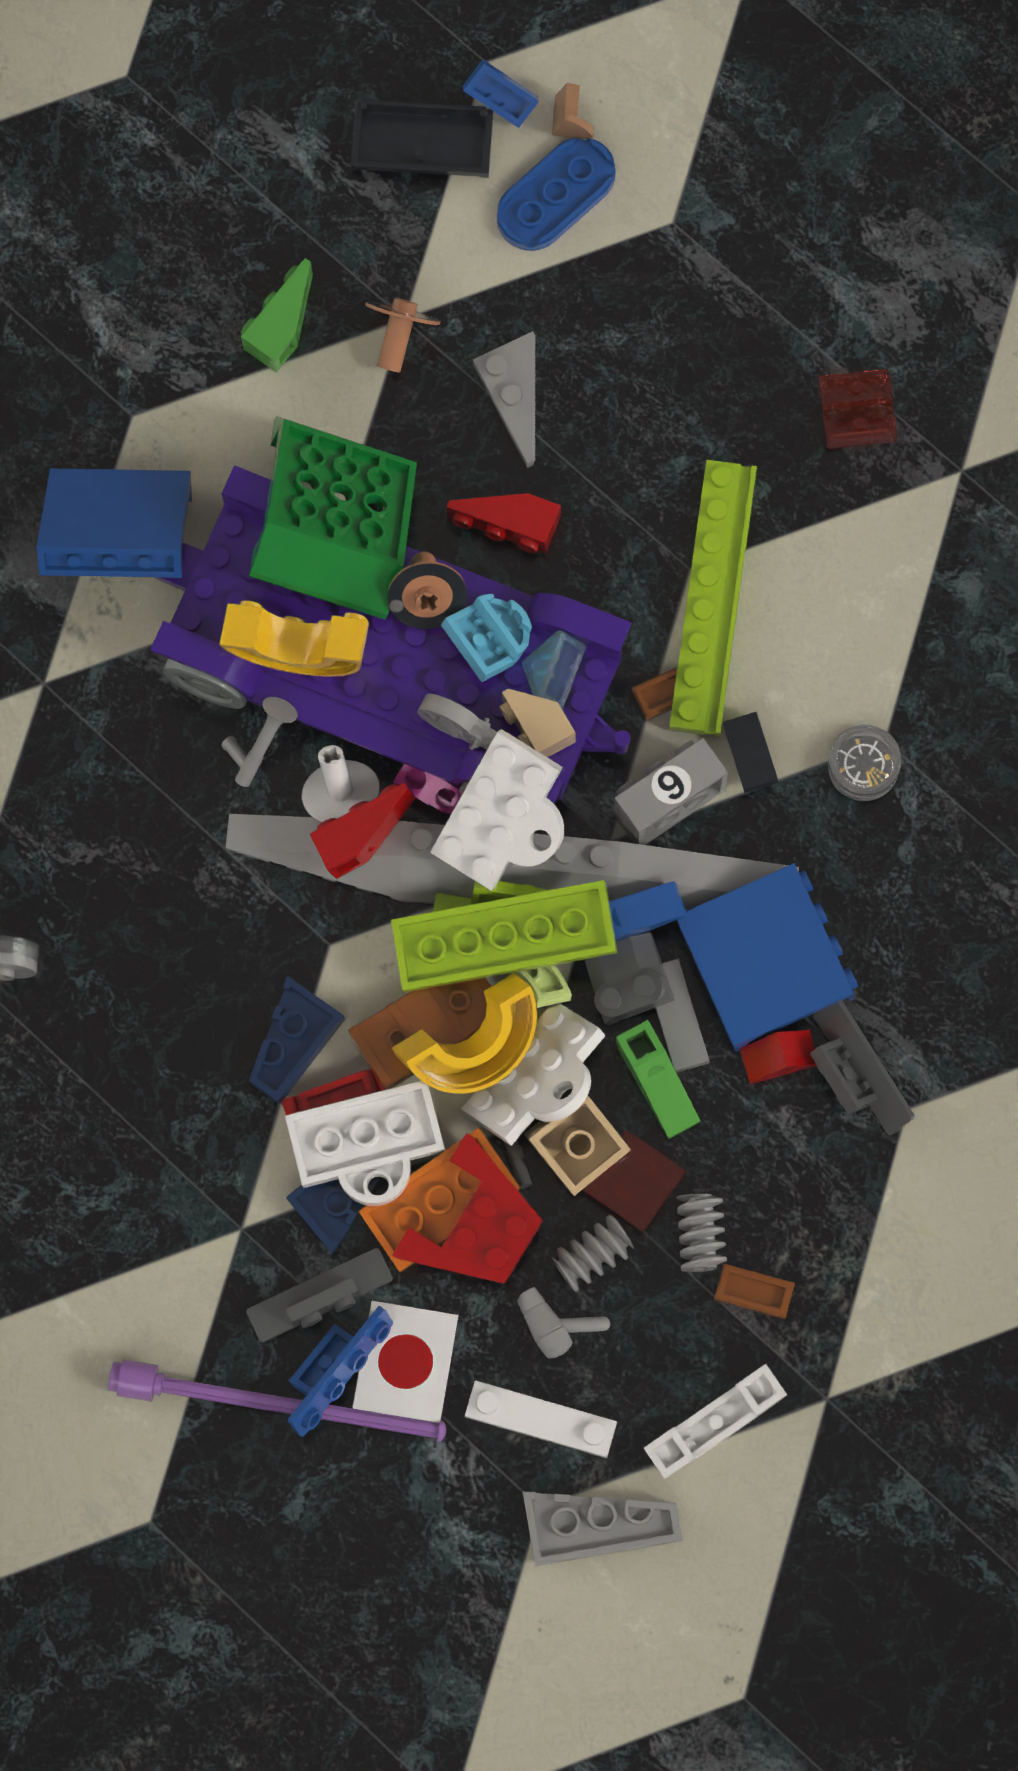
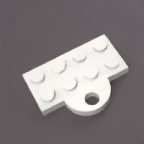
(502, 812)
(537, 1083)
(366, 1140)

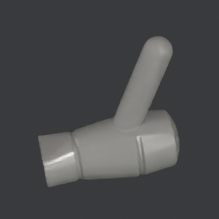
(549, 1330)

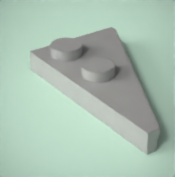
(510, 382)

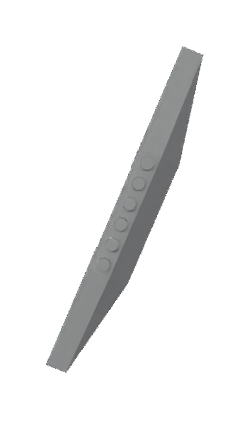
(411, 873)

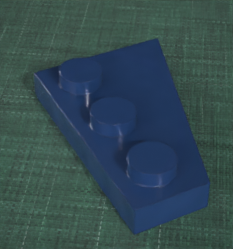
(296, 1037)
(328, 1210)

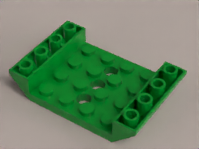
(331, 544)

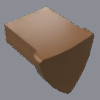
(565, 115)

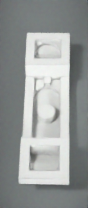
(715, 1422)

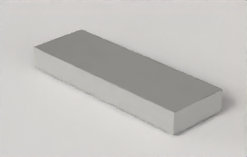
(680, 1023)

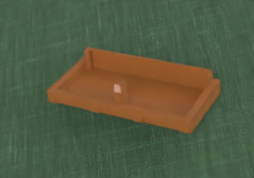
(444, 1012)

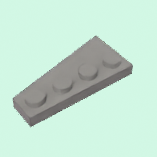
(586, 1527)

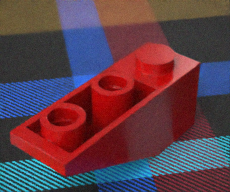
(513, 517)
(358, 834)

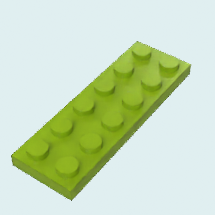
(504, 936)

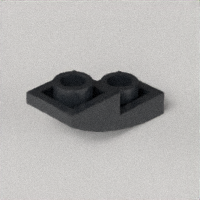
(750, 752)

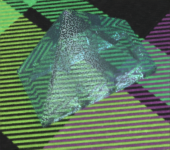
(554, 667)

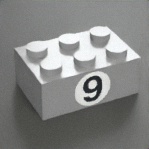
(670, 792)

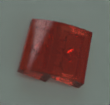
(857, 408)
(637, 1182)

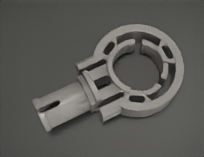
(456, 721)

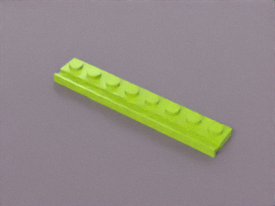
(712, 598)

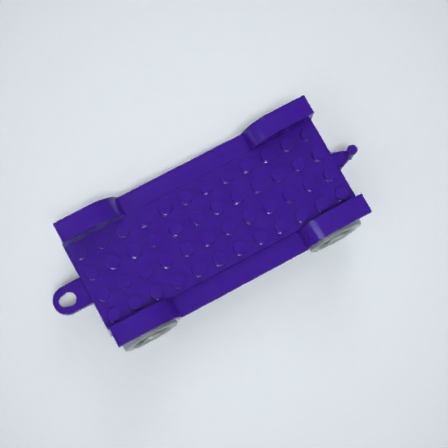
(398, 662)

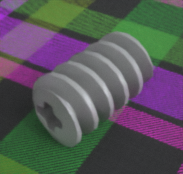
(700, 1232)
(592, 1252)

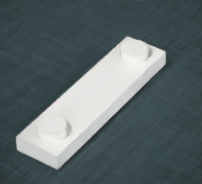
(540, 1419)

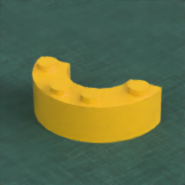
(293, 645)
(484, 1056)

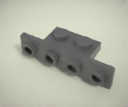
(856, 1070)
(319, 1295)

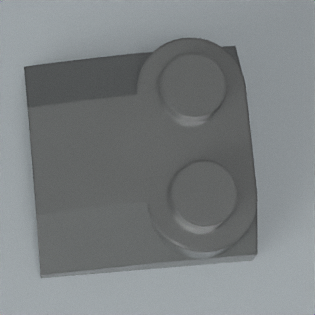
(629, 979)

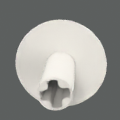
(338, 785)

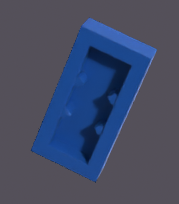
(500, 93)

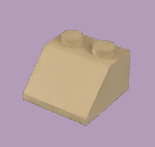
(578, 1145)

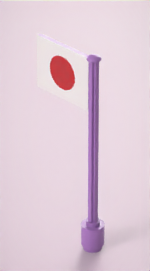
(395, 1390)

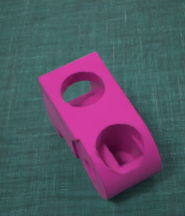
(430, 788)

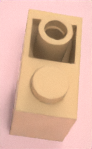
(539, 721)

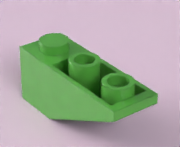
(278, 327)
(657, 1079)

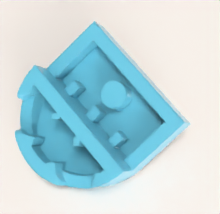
(489, 634)

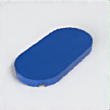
(556, 194)

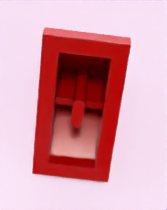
(778, 1055)

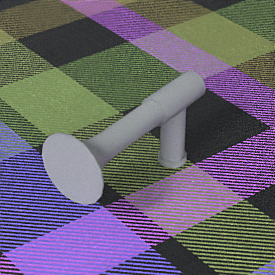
(278, 712)

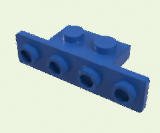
(332, 1365)

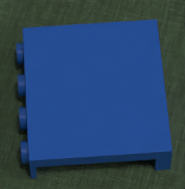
(114, 523)
(766, 955)

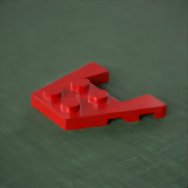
(490, 1230)

